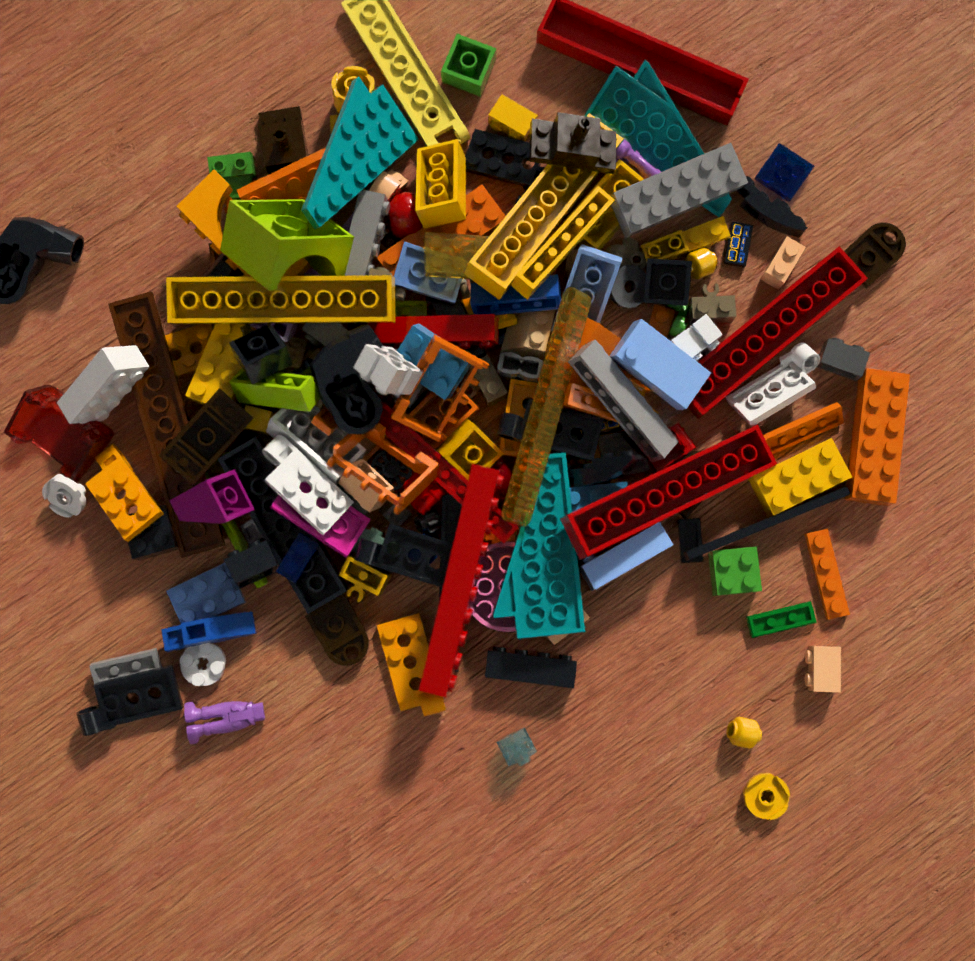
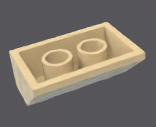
(530, 334)

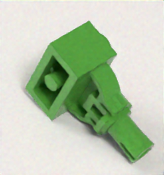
(235, 168)

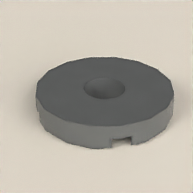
(636, 295)

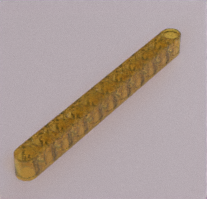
(546, 407)

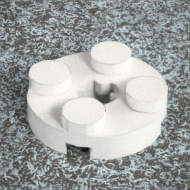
(62, 486)
(215, 668)

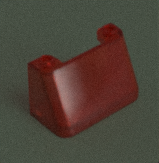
(44, 424)

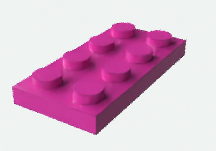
(341, 534)

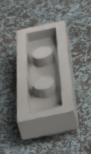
(125, 665)

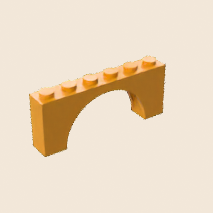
(204, 210)

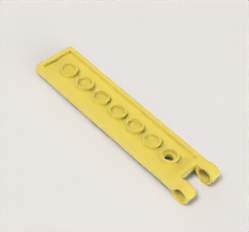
(404, 69)

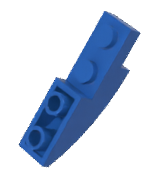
(208, 631)

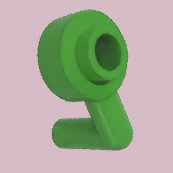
(678, 325)

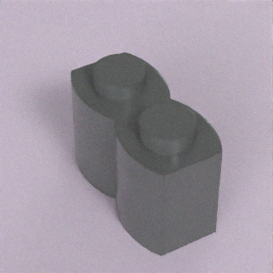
(514, 367)

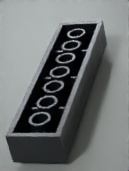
(320, 578)

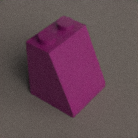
(213, 500)

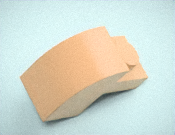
(389, 184)

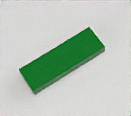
(781, 619)

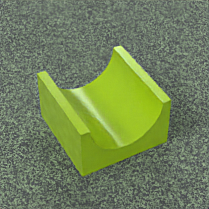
(274, 234)

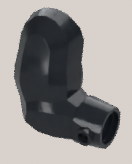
(25, 248)
(341, 388)

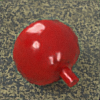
(403, 215)

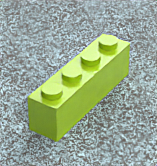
(277, 391)

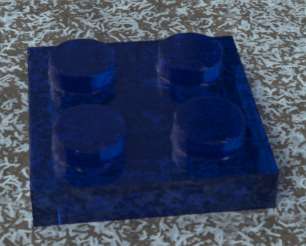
(784, 172)

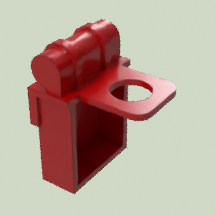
(680, 450)
(427, 498)

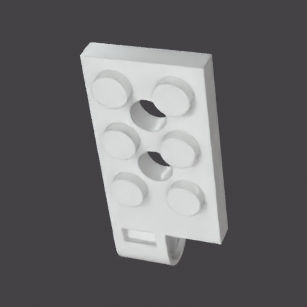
(788, 377)
(297, 468)

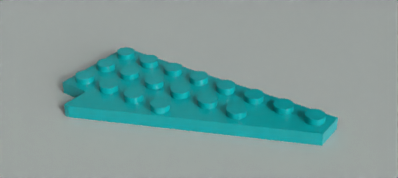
(649, 121)
(361, 146)
(543, 569)

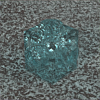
(517, 747)

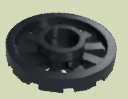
(391, 469)

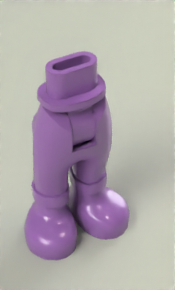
(635, 160)
(235, 717)

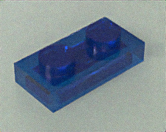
(297, 557)

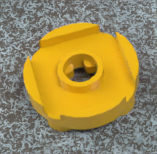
(779, 798)

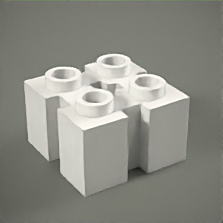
(699, 338)
(387, 370)

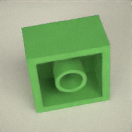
(468, 65)
(734, 571)

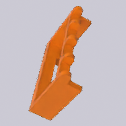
(429, 355)
(421, 464)

